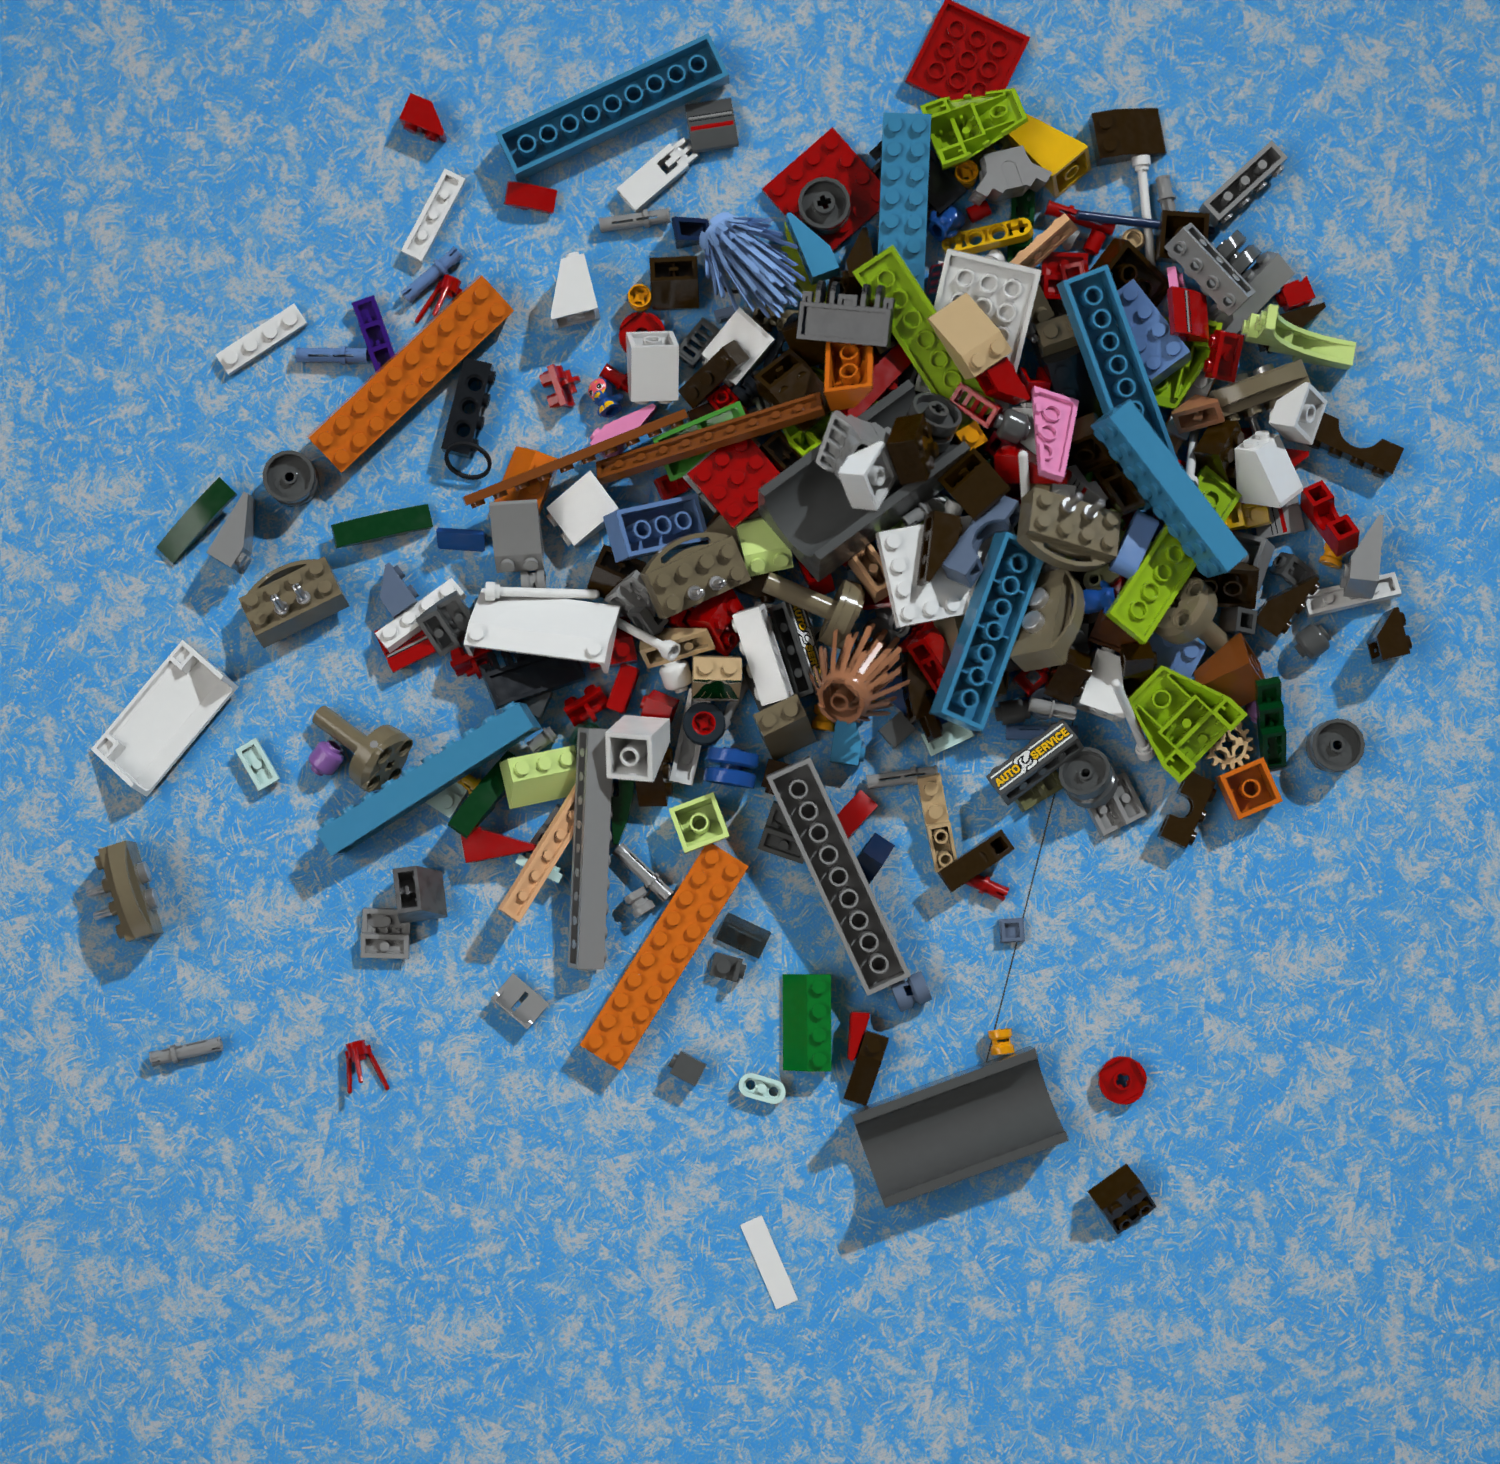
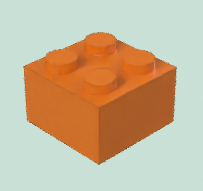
(1248, 789)

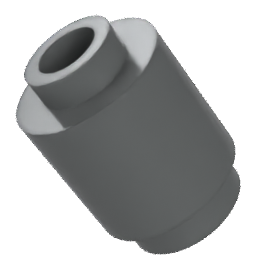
(1012, 711)

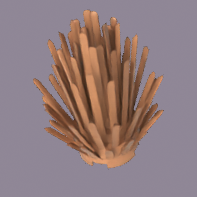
(857, 678)

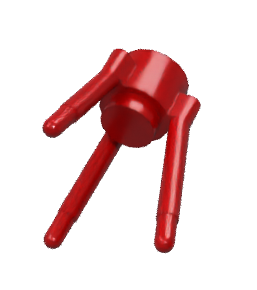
(447, 289)
(355, 1053)

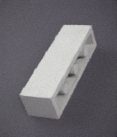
(762, 654)

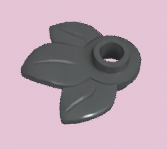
(886, 621)

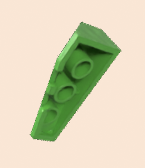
(680, 468)

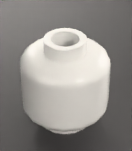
(676, 675)

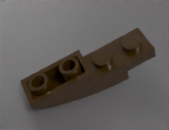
(917, 702)

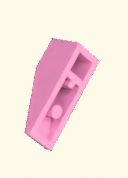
(622, 425)

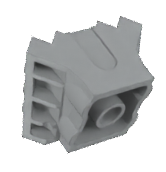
(1007, 176)
(846, 436)

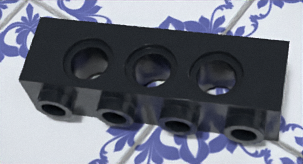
(471, 371)

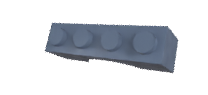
(963, 561)

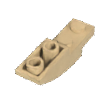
(936, 820)

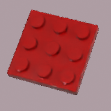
(732, 479)

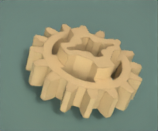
(1229, 754)

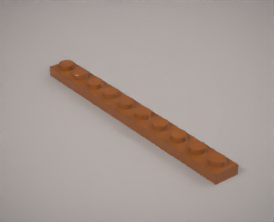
(710, 438)
(566, 463)

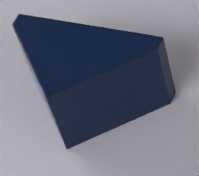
(688, 230)
(874, 856)

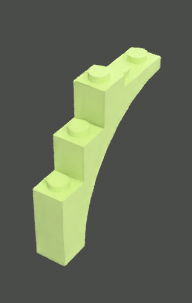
(1286, 338)

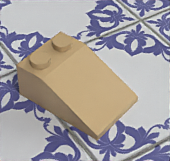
(969, 336)

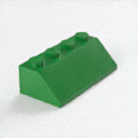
(807, 1022)

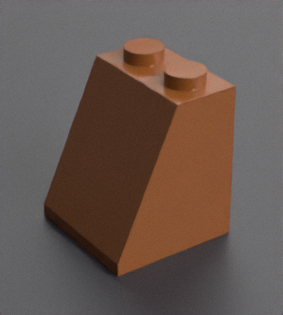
(1232, 671)

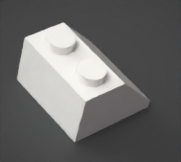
(1298, 414)
(868, 476)

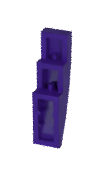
(373, 331)

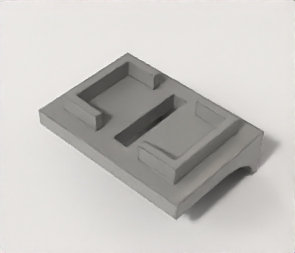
(529, 1009)

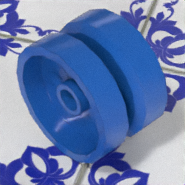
(731, 765)

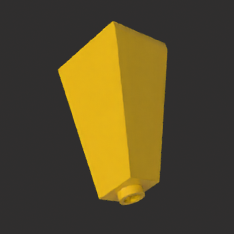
(1053, 151)

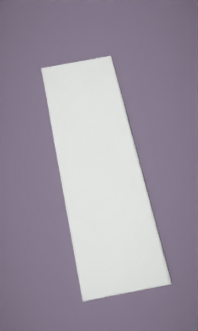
(769, 1262)

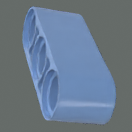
(1134, 544)

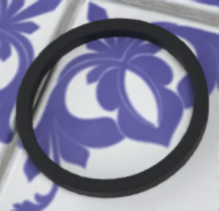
(471, 445)

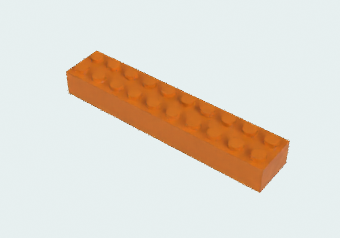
(410, 373)
(664, 956)

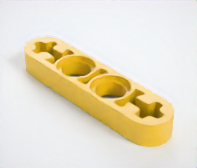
(987, 233)

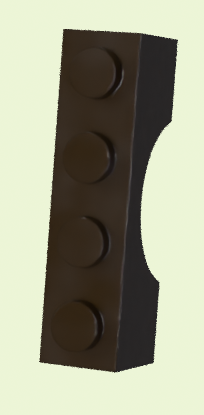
(1380, 458)

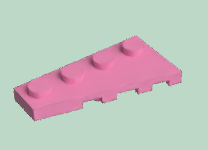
(1053, 428)

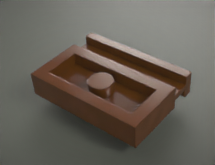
(1109, 634)

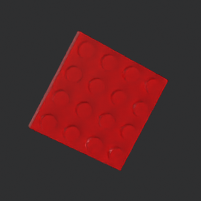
(966, 54)
(833, 159)

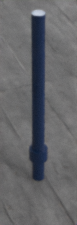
(1123, 220)

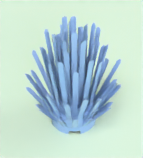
(749, 262)

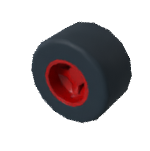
(703, 716)

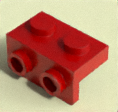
(1223, 355)

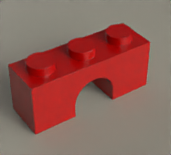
(1337, 531)

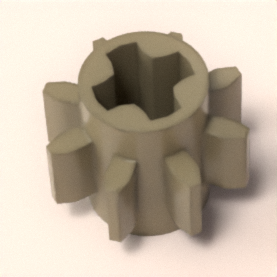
(764, 322)

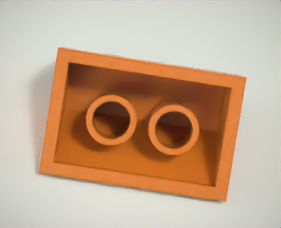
(847, 374)
(522, 461)

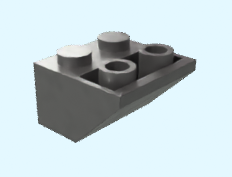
(419, 894)

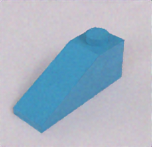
(814, 252)
(846, 745)

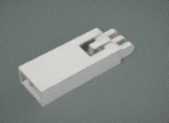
(652, 180)

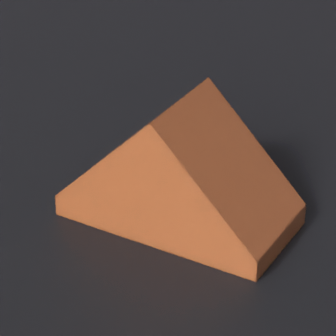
(1197, 413)

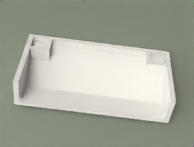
(544, 628)
(164, 718)

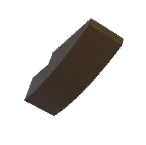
(1118, 489)

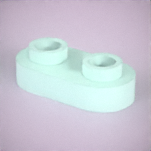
(761, 1088)

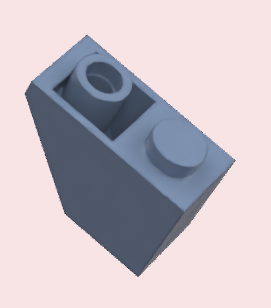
(395, 593)

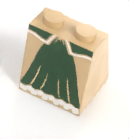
(716, 678)

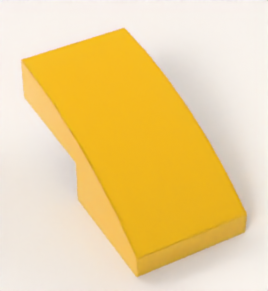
(1248, 516)

